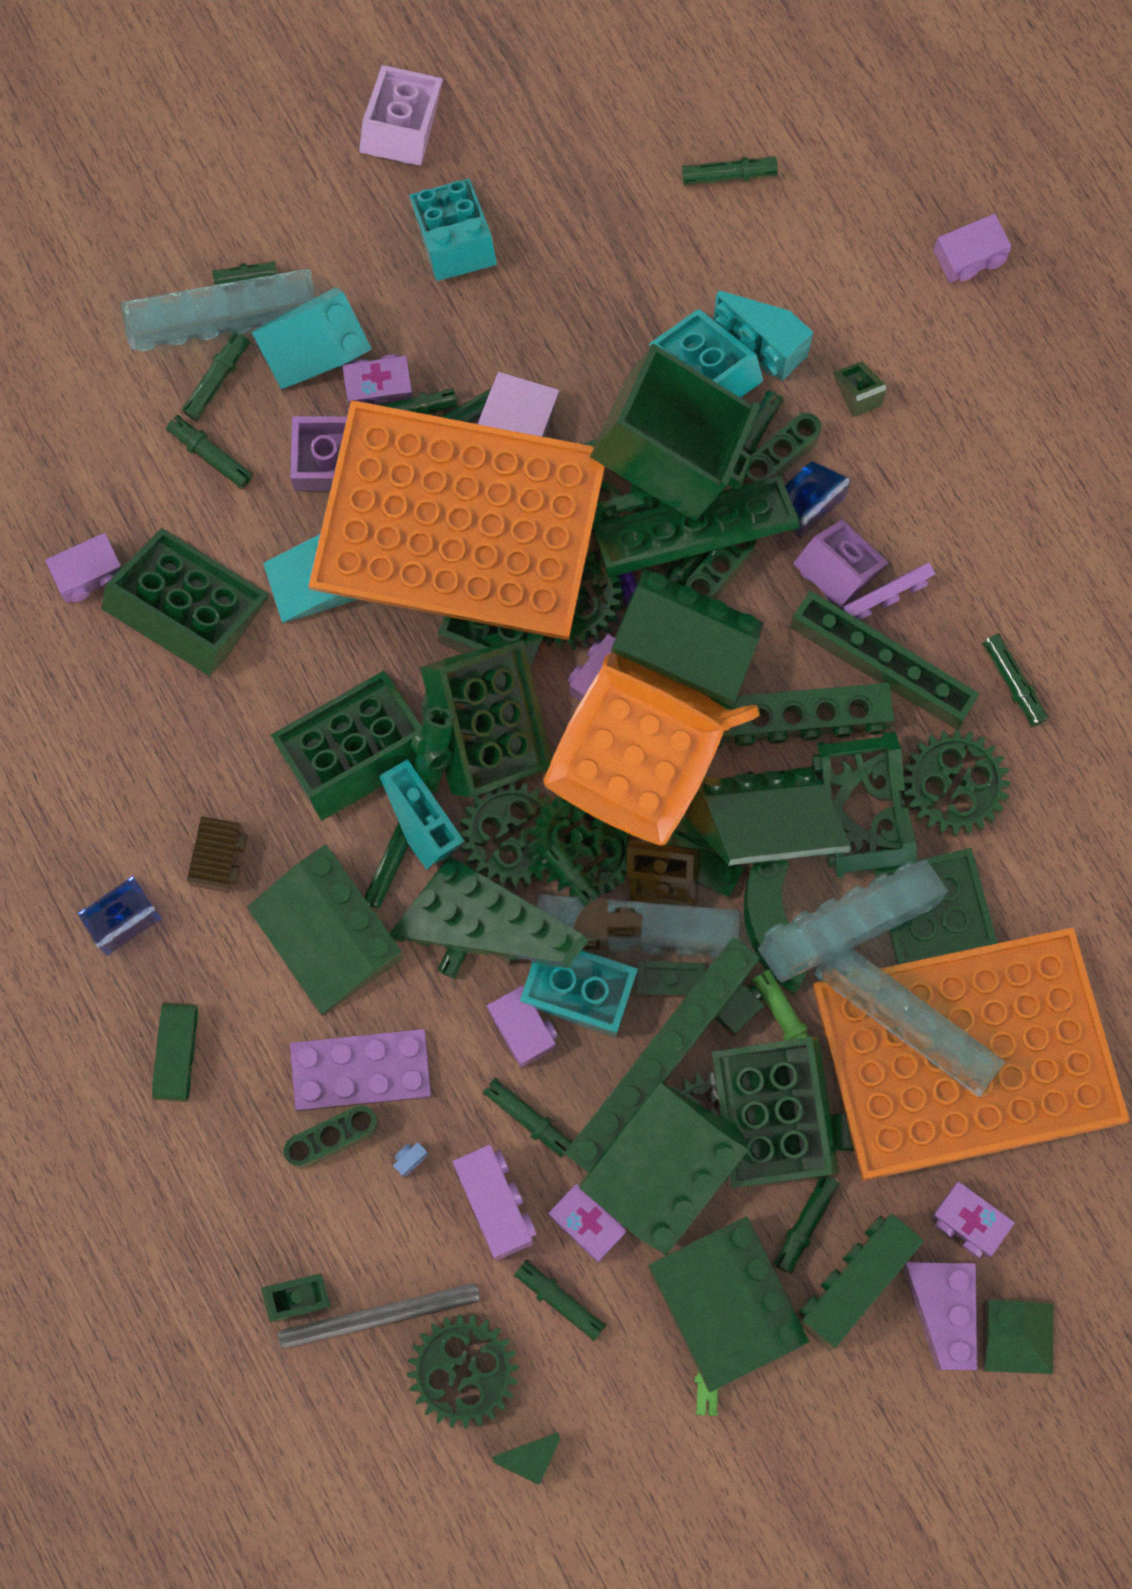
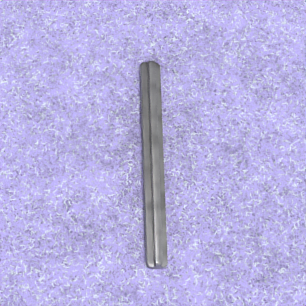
(378, 1315)

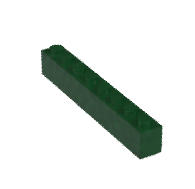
(665, 1051)

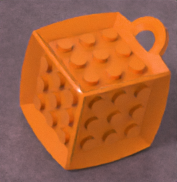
(639, 748)

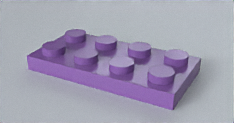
(360, 1070)

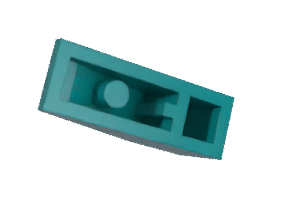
(420, 815)

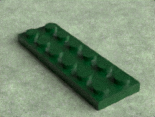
(668, 535)

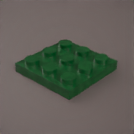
(956, 923)

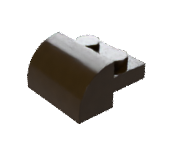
(663, 873)
(597, 924)

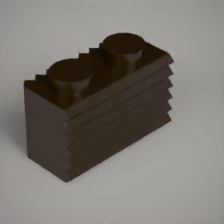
(216, 855)

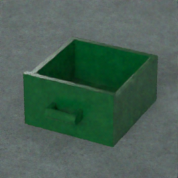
(676, 433)

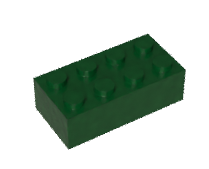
(860, 1281)

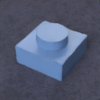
(409, 1158)

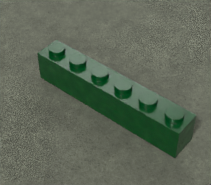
(883, 660)

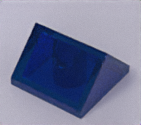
(814, 494)
(119, 916)

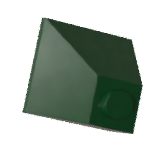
(1017, 1337)

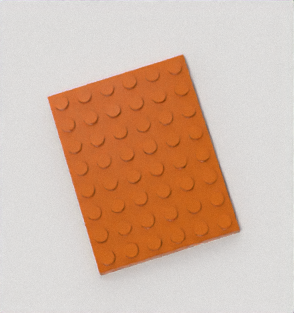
(458, 520)
(1018, 1000)

